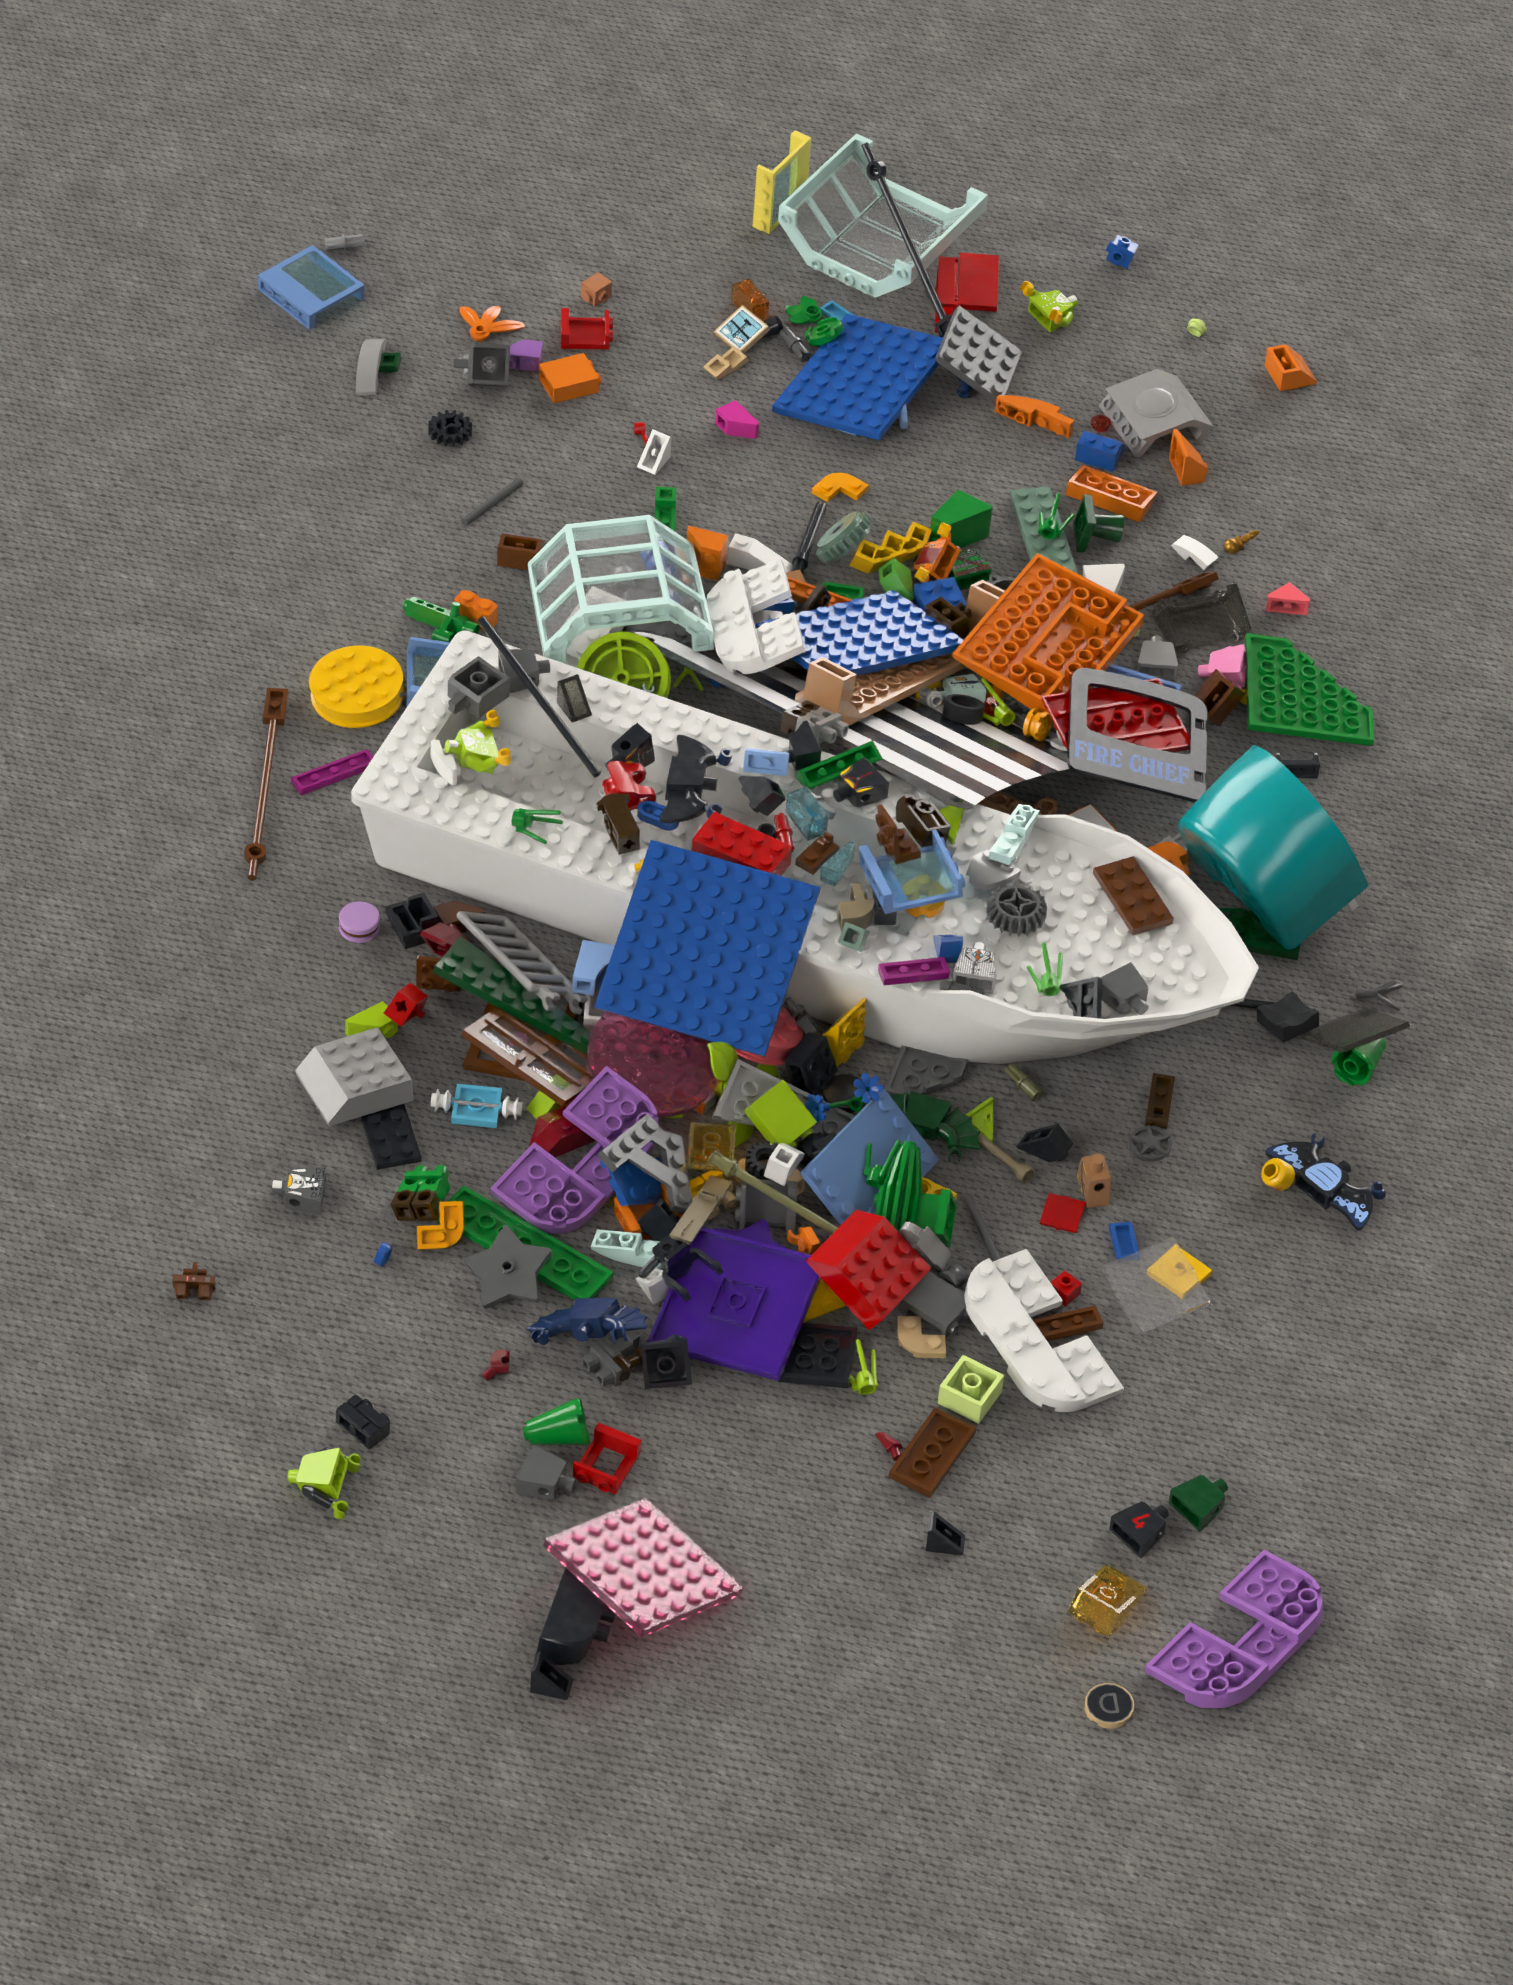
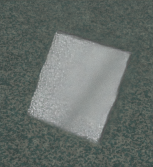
(1155, 1286)

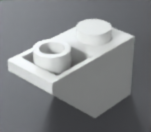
(783, 1163)

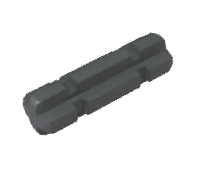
(947, 985)

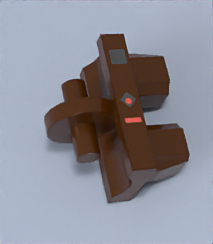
(194, 1279)

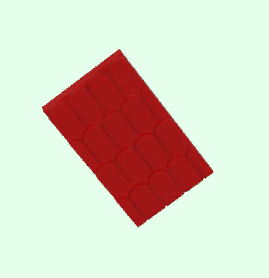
(1123, 718)

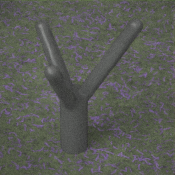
(1367, 993)

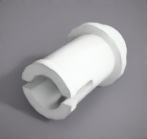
(932, 697)

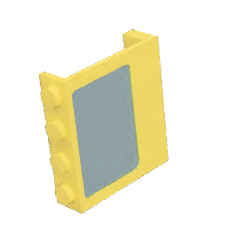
(778, 184)

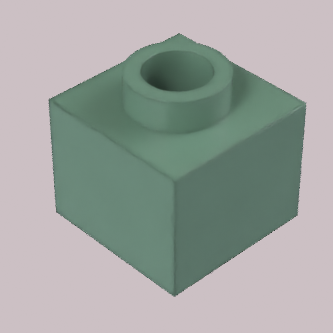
(848, 932)

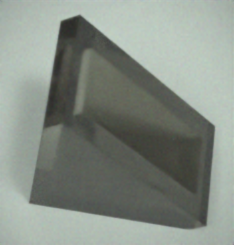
(572, 698)

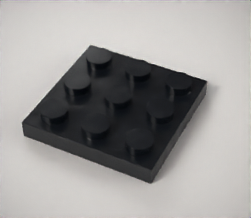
(821, 1356)

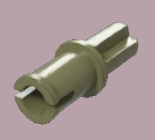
(1024, 1082)

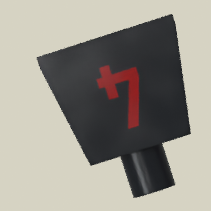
(1139, 1526)

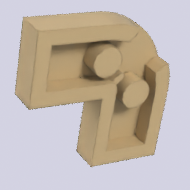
(912, 1340)

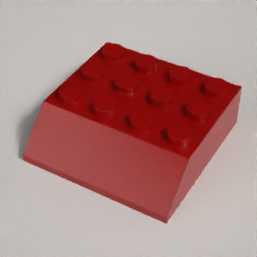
(868, 1266)

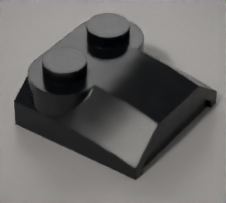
(666, 1362)

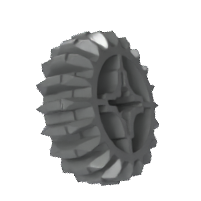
(1016, 909)

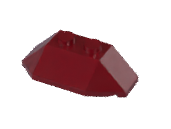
(558, 1134)

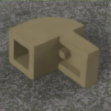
(858, 910)

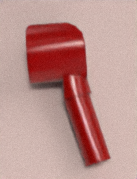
(640, 428)

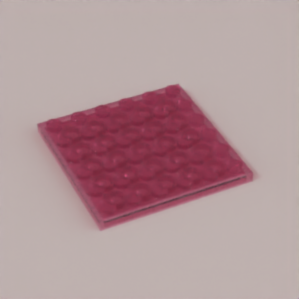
(643, 1567)

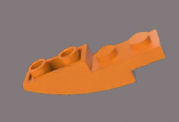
(1030, 411)

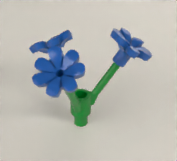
(866, 1089)

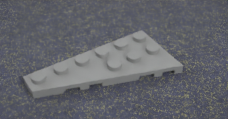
(750, 1083)

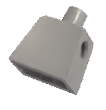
(1158, 659)

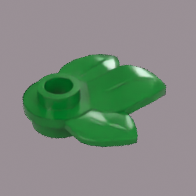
(805, 312)

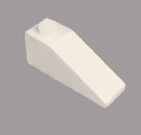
(752, 554)

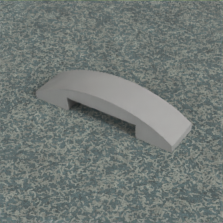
(368, 366)

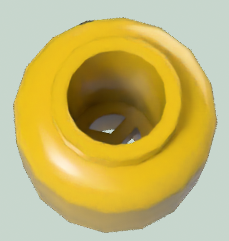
(1278, 1174)

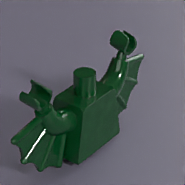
(934, 1118)

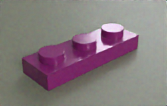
(913, 971)

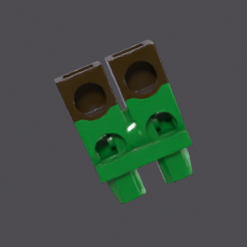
(420, 1194)

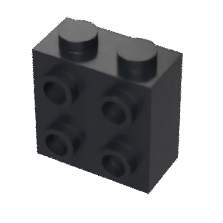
(811, 1064)

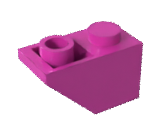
(736, 421)

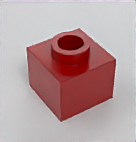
(1067, 1287)

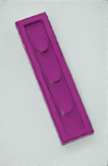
(332, 772)

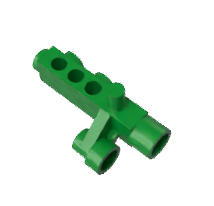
(447, 621)

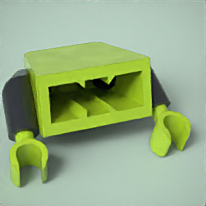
(323, 1475)

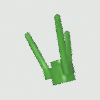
(1049, 982)

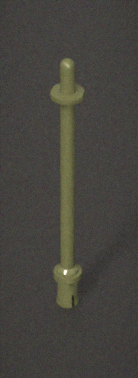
(732, 1168)

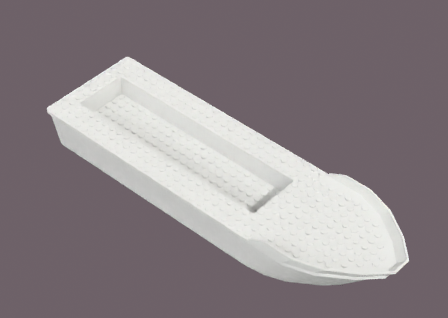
(581, 885)

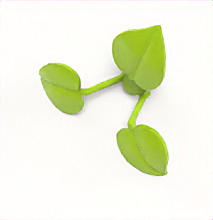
(722, 1063)

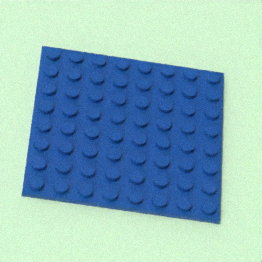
(707, 947)

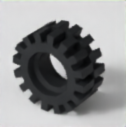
(758, 1153)

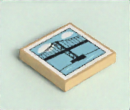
(742, 329)

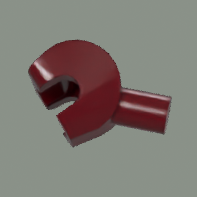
(496, 1364)

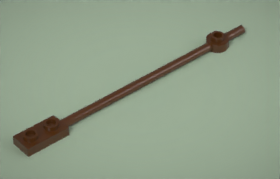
(1186, 587)
(274, 715)

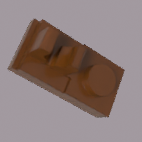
(817, 853)

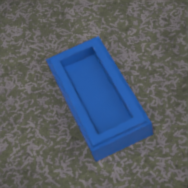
(1123, 1239)

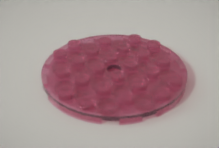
(672, 1083)

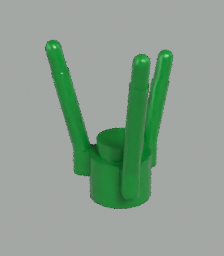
(1049, 528)
(524, 818)
(877, 1174)

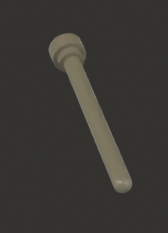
(1022, 1171)

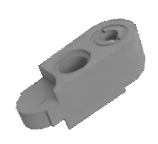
(926, 1245)

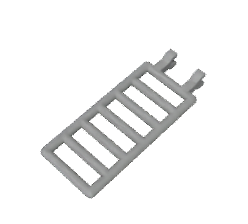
(545, 992)

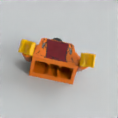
(936, 557)

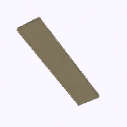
(700, 1209)

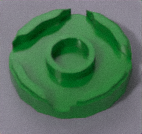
(824, 331)

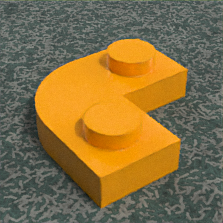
(840, 482)
(448, 1231)

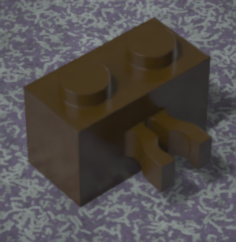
(952, 617)

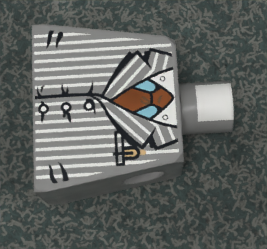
(976, 968)

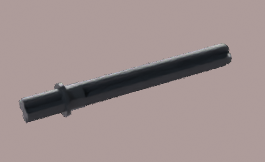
(800, 561)

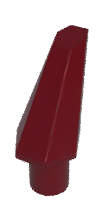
(890, 1444)

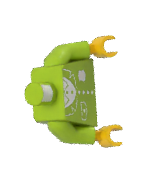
(1049, 308)
(477, 748)

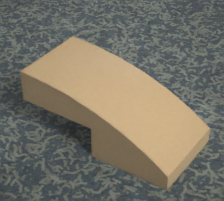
(724, 365)

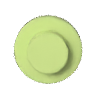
(1197, 327)

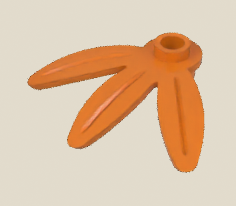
(483, 327)

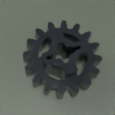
(452, 428)

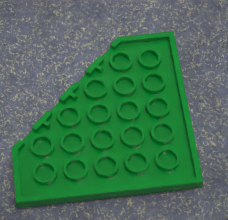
(1298, 698)

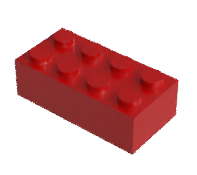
(742, 845)

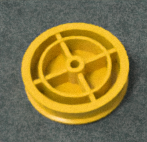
(356, 686)

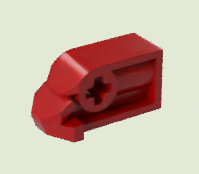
(406, 1005)

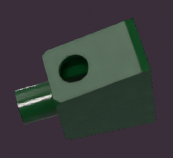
(1199, 1500)

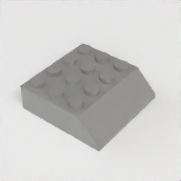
(354, 1077)

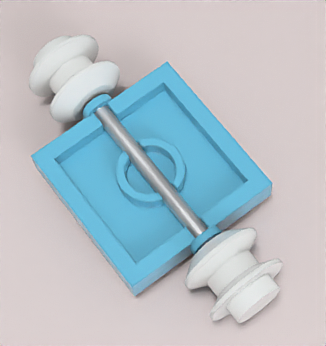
(476, 1105)

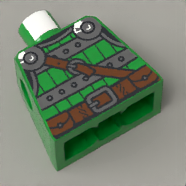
(969, 569)

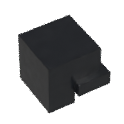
(411, 919)

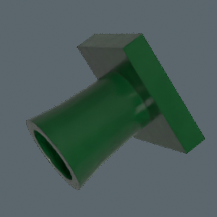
(1098, 525)

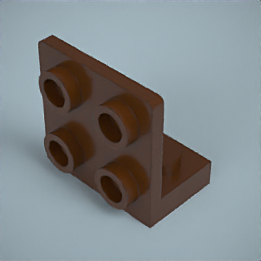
(895, 841)
(427, 979)

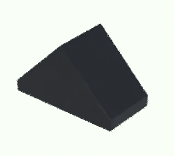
(943, 1536)
(549, 1679)

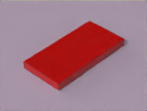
(978, 281)

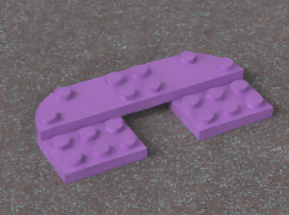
(563, 1198)
(1224, 1675)

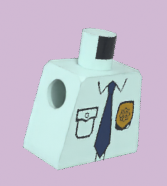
(963, 685)

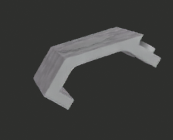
(1152, 408)

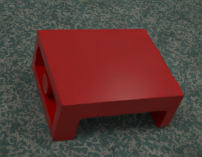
(585, 332)

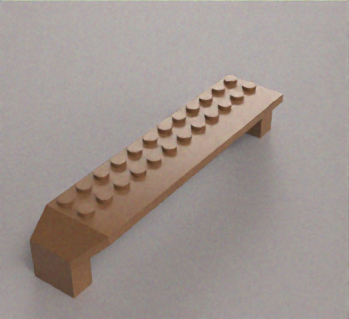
(868, 693)

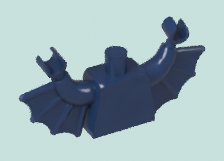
(589, 1320)

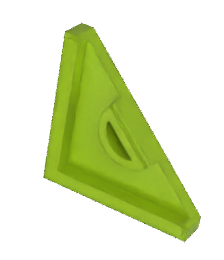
(954, 817)
(983, 1118)

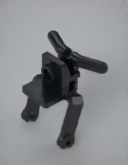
(676, 1261)

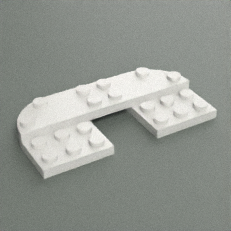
(733, 627)
(1001, 1302)

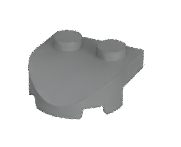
(988, 873)

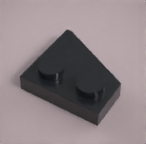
(1084, 997)

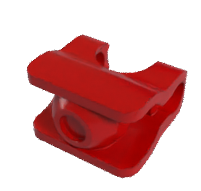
(624, 782)

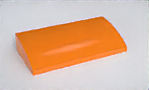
(1111, 493)

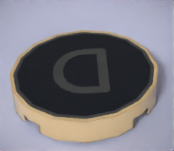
(1109, 1705)

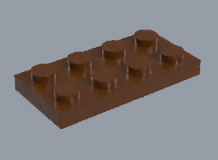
(1133, 895)
(932, 1452)

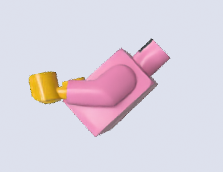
(1229, 662)

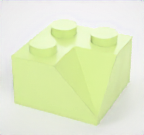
(970, 1389)

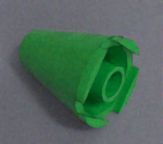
(1359, 1063)
(559, 1426)

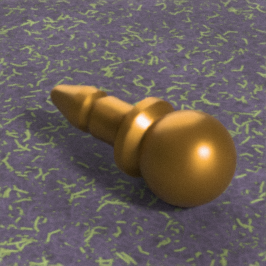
(1233, 545)

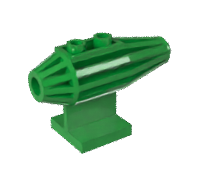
(903, 1200)

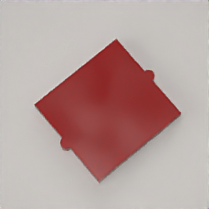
(1062, 1213)

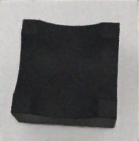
(1288, 1017)

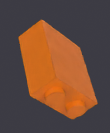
(569, 378)

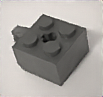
(478, 355)
(477, 688)

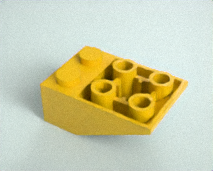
(847, 1033)

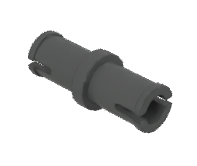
(795, 344)

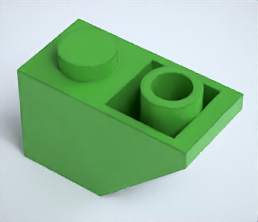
(896, 577)

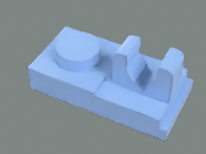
(765, 762)

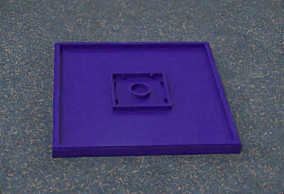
(746, 1313)

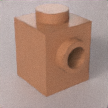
(596, 289)

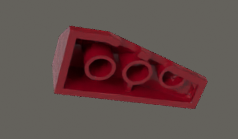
(441, 937)

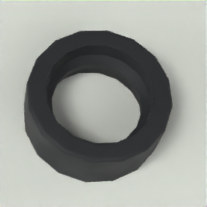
(963, 709)

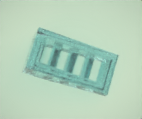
(836, 866)

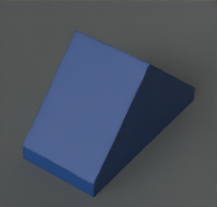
(948, 946)

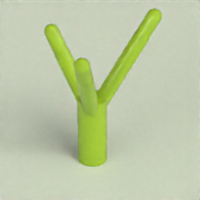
(688, 671)

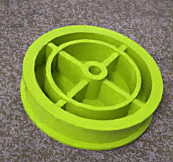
(628, 660)

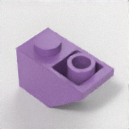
(526, 355)

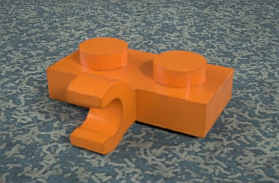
(805, 1240)

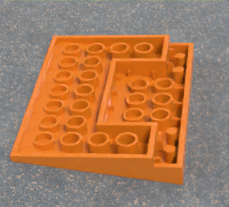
(1046, 631)

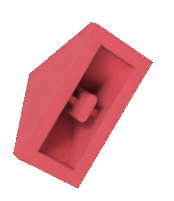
(1288, 600)

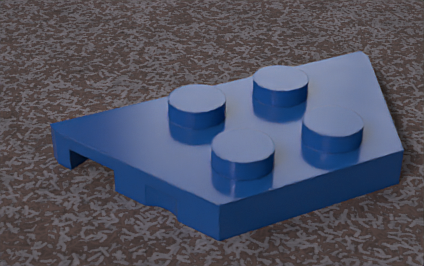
(634, 1185)

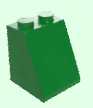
(966, 515)

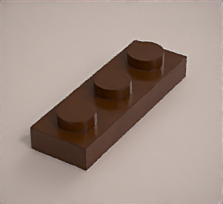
(1069, 1323)

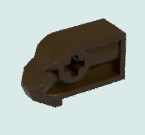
(921, 818)
(620, 822)

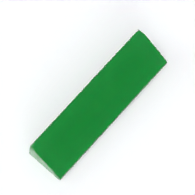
(832, 767)

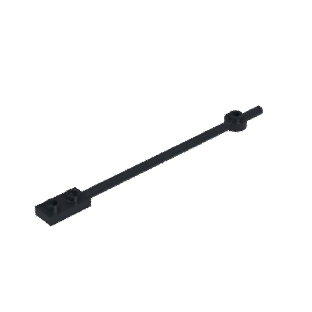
(876, 171)

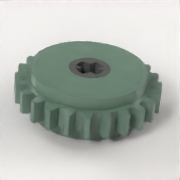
(843, 536)

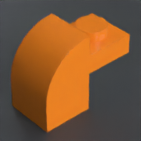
(1173, 854)

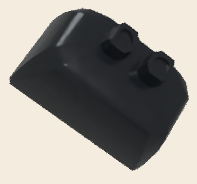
(573, 1622)

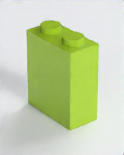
(781, 1115)

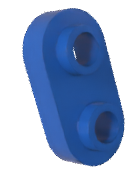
(650, 813)

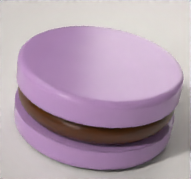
(359, 922)

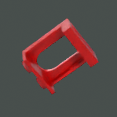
(614, 1440)

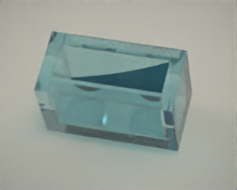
(806, 813)

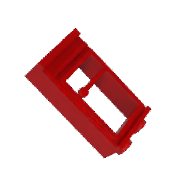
(947, 285)

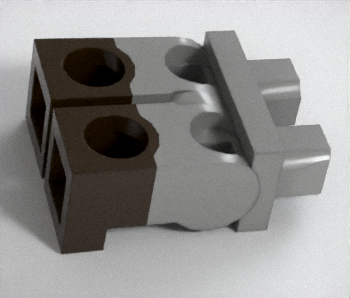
(823, 722)

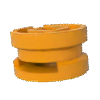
(1037, 724)

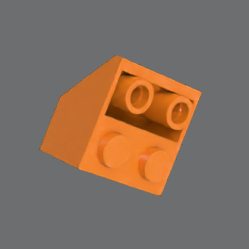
(1287, 368)

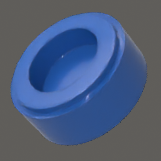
(383, 1254)

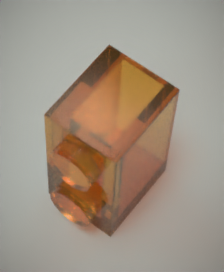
(749, 296)

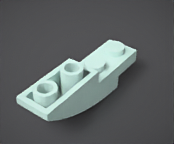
(1015, 835)
(624, 1247)

